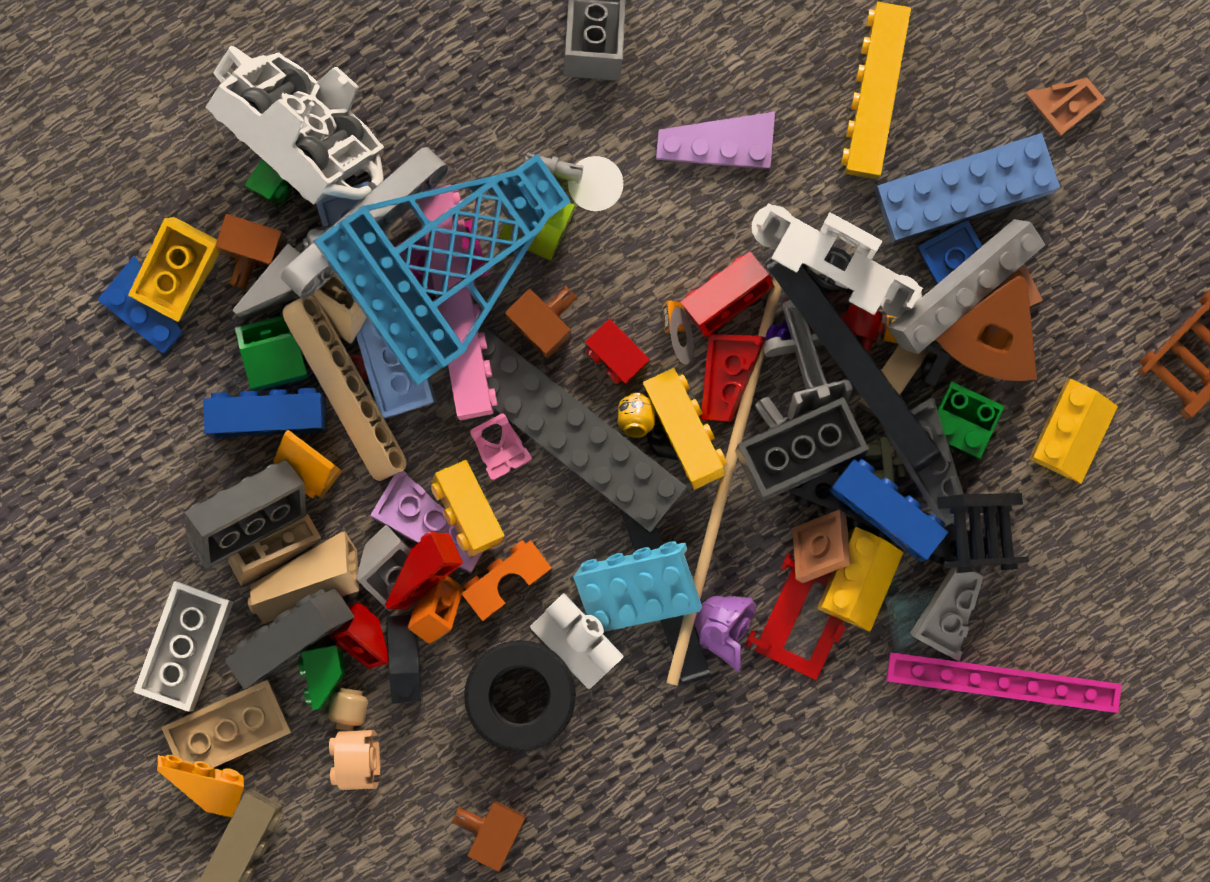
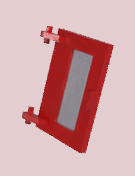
(796, 630)

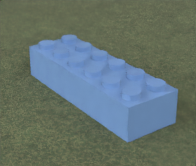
(967, 188)

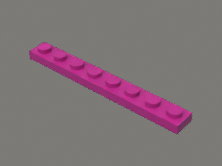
(1003, 682)

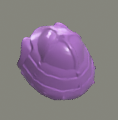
(723, 624)

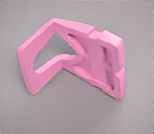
(500, 456)

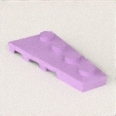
(725, 142)
(413, 513)

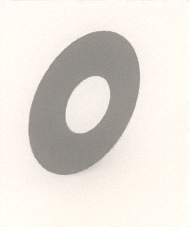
(683, 353)

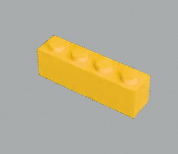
(684, 428)

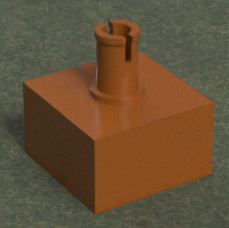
(249, 245)
(541, 320)
(492, 832)

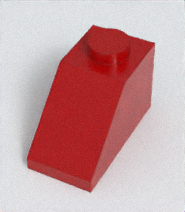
(363, 637)

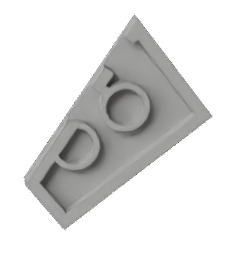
(948, 613)

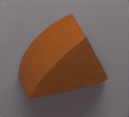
(996, 334)

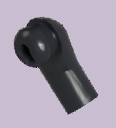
(660, 444)

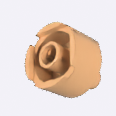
(355, 760)

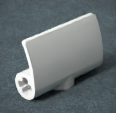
(577, 640)

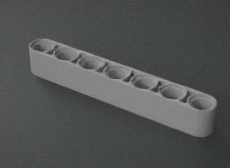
(415, 176)

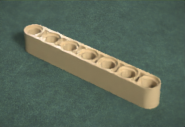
(344, 387)

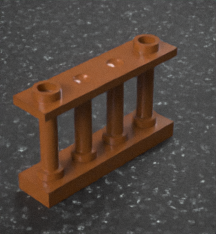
(1191, 400)

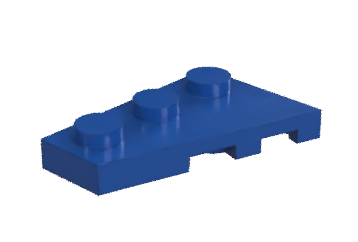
(149, 323)

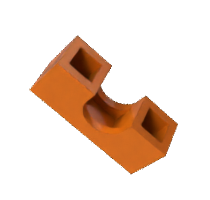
(484, 592)

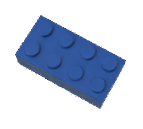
(265, 414)
(888, 510)

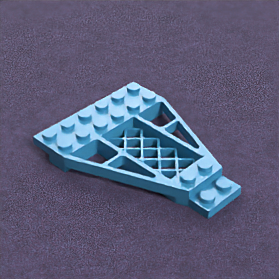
(390, 291)

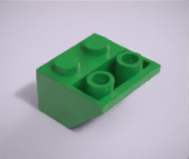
(268, 185)
(270, 354)
(968, 420)
(324, 674)

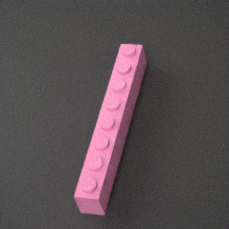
(468, 371)

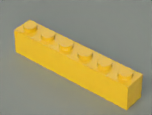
(877, 90)

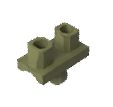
(881, 450)

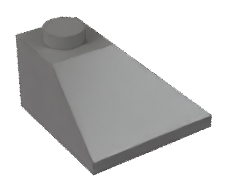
(382, 563)

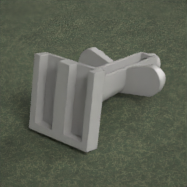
(803, 344)

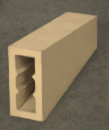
(325, 566)

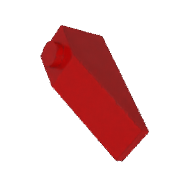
(424, 568)

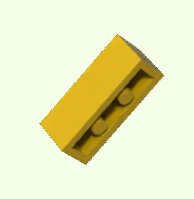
(467, 509)

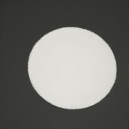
(599, 185)

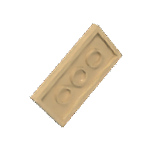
(229, 727)

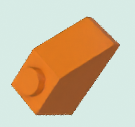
(436, 610)

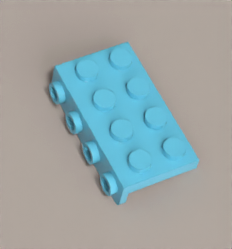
(638, 587)

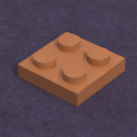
(821, 546)

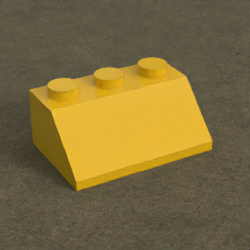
(1073, 431)
(860, 588)

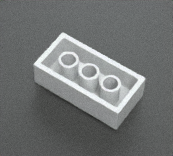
(183, 646)

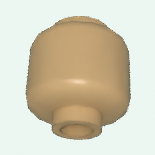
(348, 709)

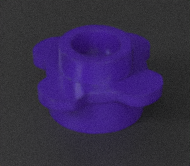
(779, 331)

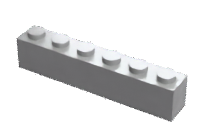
(966, 286)

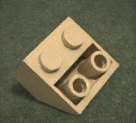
(340, 308)

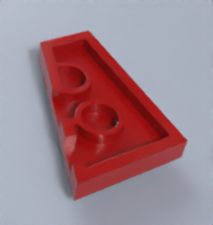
(727, 373)

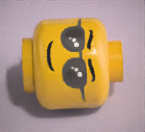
(636, 415)

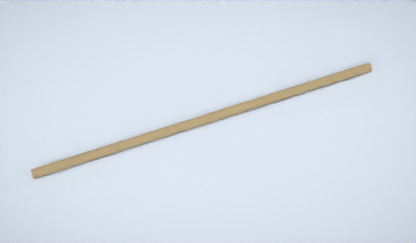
(723, 489)

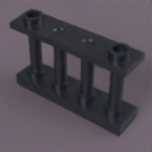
(988, 505)

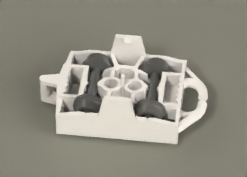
(298, 123)

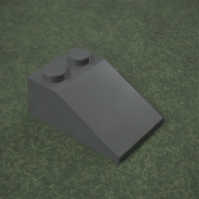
(594, 39)

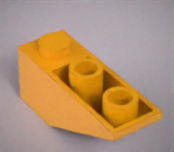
(208, 787)

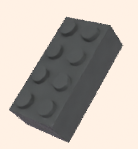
(801, 450)
(245, 513)
(288, 636)

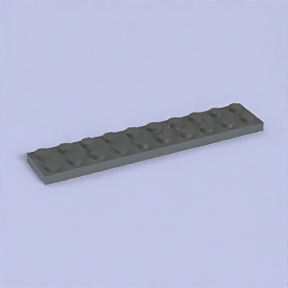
(579, 437)

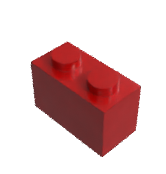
(616, 352)

